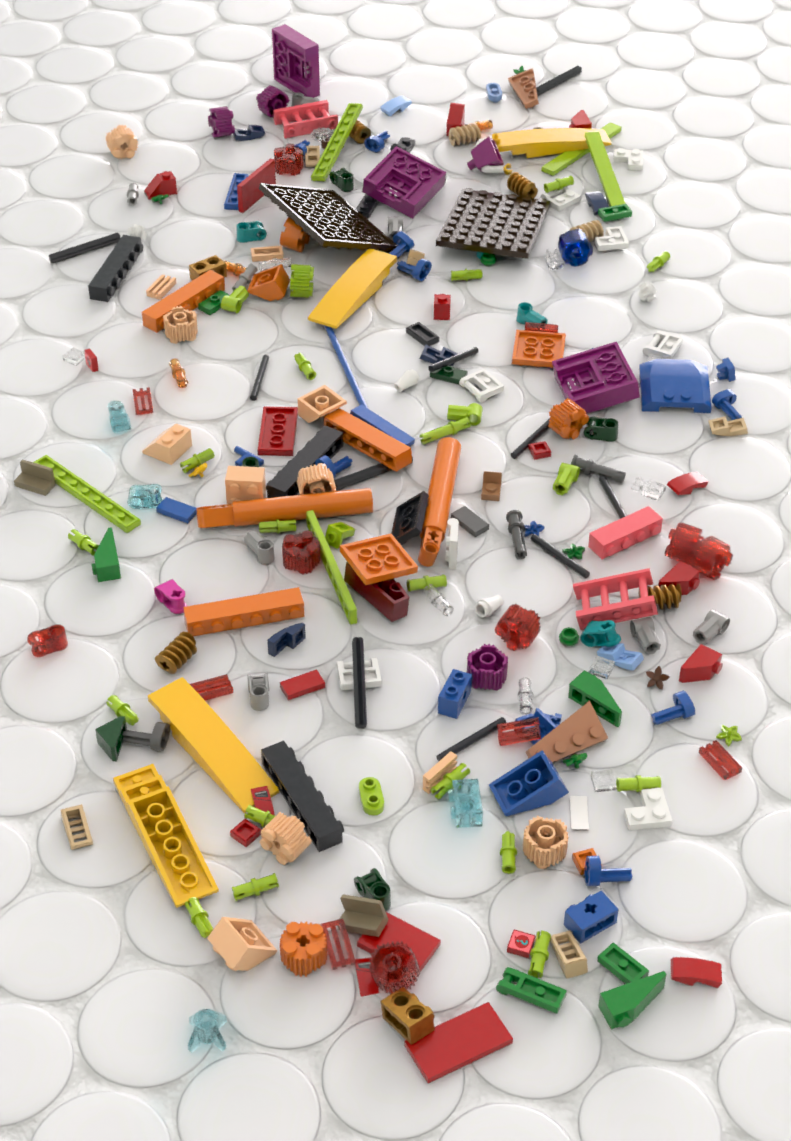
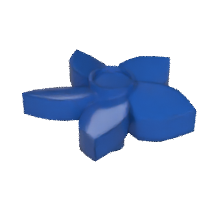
(533, 528)

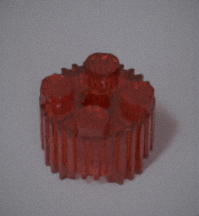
(288, 159)
(683, 542)
(301, 552)
(711, 557)
(518, 627)
(394, 955)

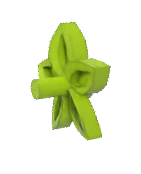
(729, 734)

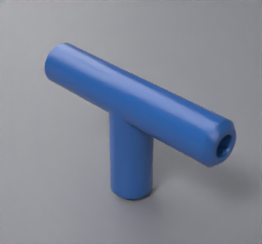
(244, 453)

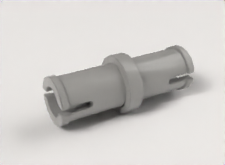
(132, 194)
(245, 278)

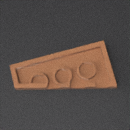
(525, 88)
(572, 735)

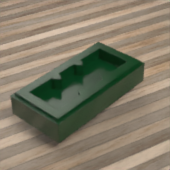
(449, 374)

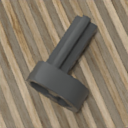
(156, 740)

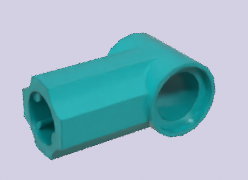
(526, 314)

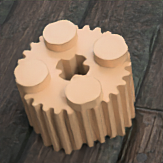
(122, 142)
(180, 325)
(315, 480)
(285, 838)
(545, 841)

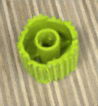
(300, 280)

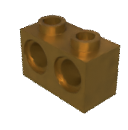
(212, 263)
(407, 1015)

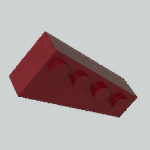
(385, 596)

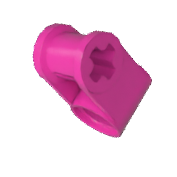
(171, 596)

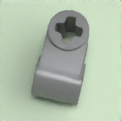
(258, 689)

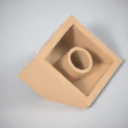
(319, 403)
(170, 444)
(240, 943)

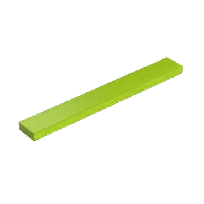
(336, 142)
(569, 157)
(604, 168)
(90, 496)
(332, 569)

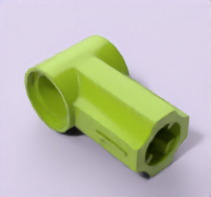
(234, 302)
(472, 412)
(566, 476)

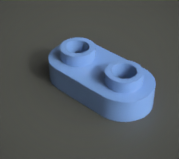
(494, 92)

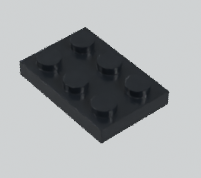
(410, 518)

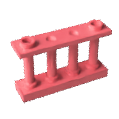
(301, 112)
(619, 611)

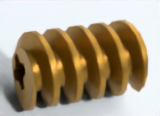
(360, 132)
(521, 185)
(665, 595)
(177, 653)

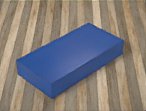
(176, 510)

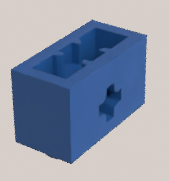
(454, 693)
(590, 916)

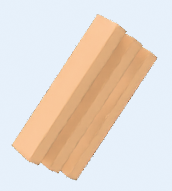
(266, 253)
(158, 287)
(437, 772)

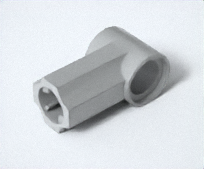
(299, 99)
(395, 225)
(260, 546)
(712, 625)
(645, 632)

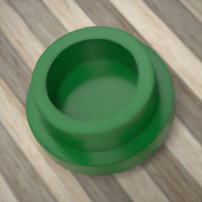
(488, 259)
(569, 636)

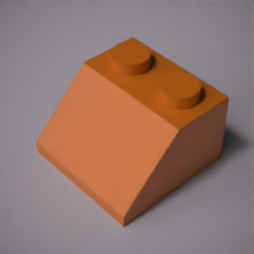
(270, 283)

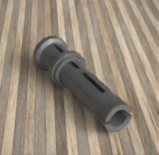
(590, 467)
(516, 528)

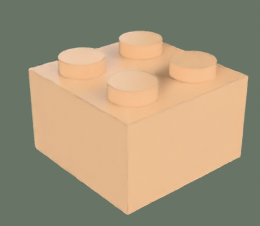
(245, 483)

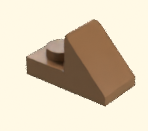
(491, 486)

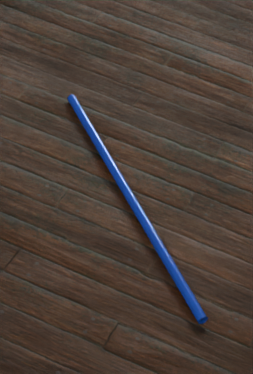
(345, 365)

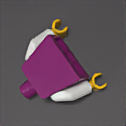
(487, 156)

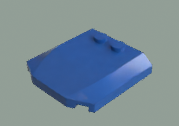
(674, 385)

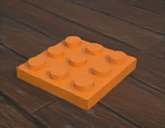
(537, 348)
(378, 559)

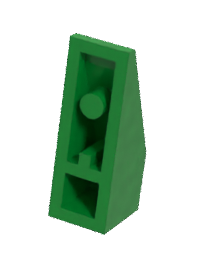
(106, 559)
(590, 688)
(626, 1002)

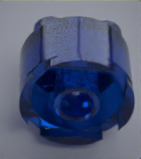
(575, 247)

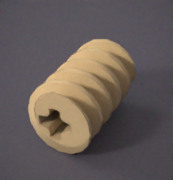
(463, 133)
(592, 229)

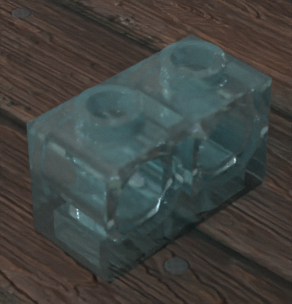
(466, 803)

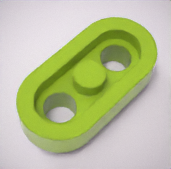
(371, 791)

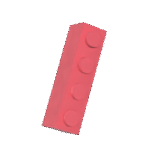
(625, 532)

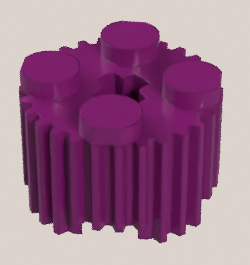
(271, 99)
(221, 121)
(487, 667)

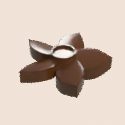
(657, 678)

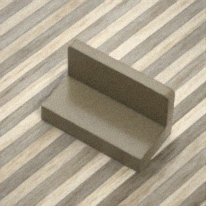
(35, 478)
(363, 915)

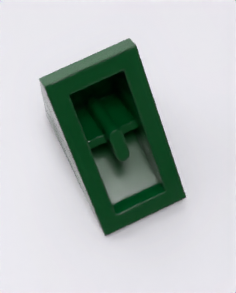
(110, 737)

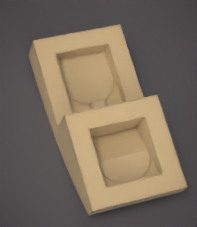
(312, 156)
(414, 256)
(722, 427)

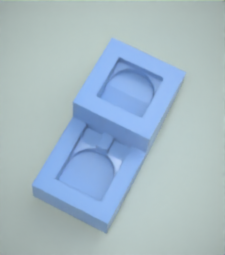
(397, 103)
(623, 658)

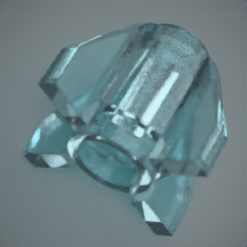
(206, 1029)

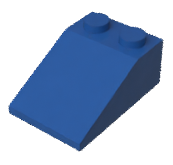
(528, 786)

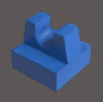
(726, 370)

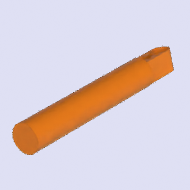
(439, 499)
(286, 508)

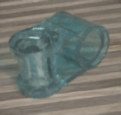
(118, 417)
(143, 496)

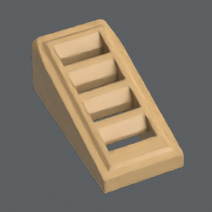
(74, 812)
(569, 955)

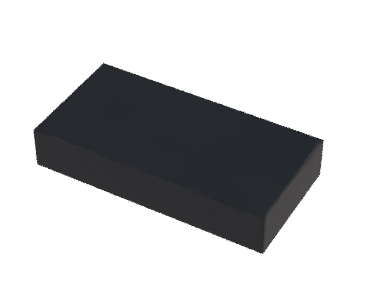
(422, 334)

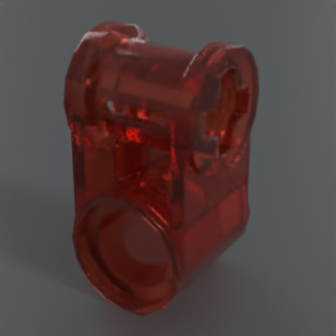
(50, 640)

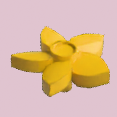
(199, 470)

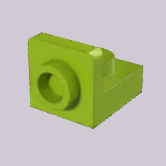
(337, 532)

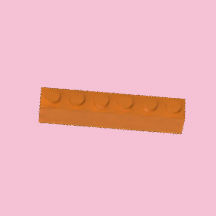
(187, 296)
(370, 440)
(244, 611)

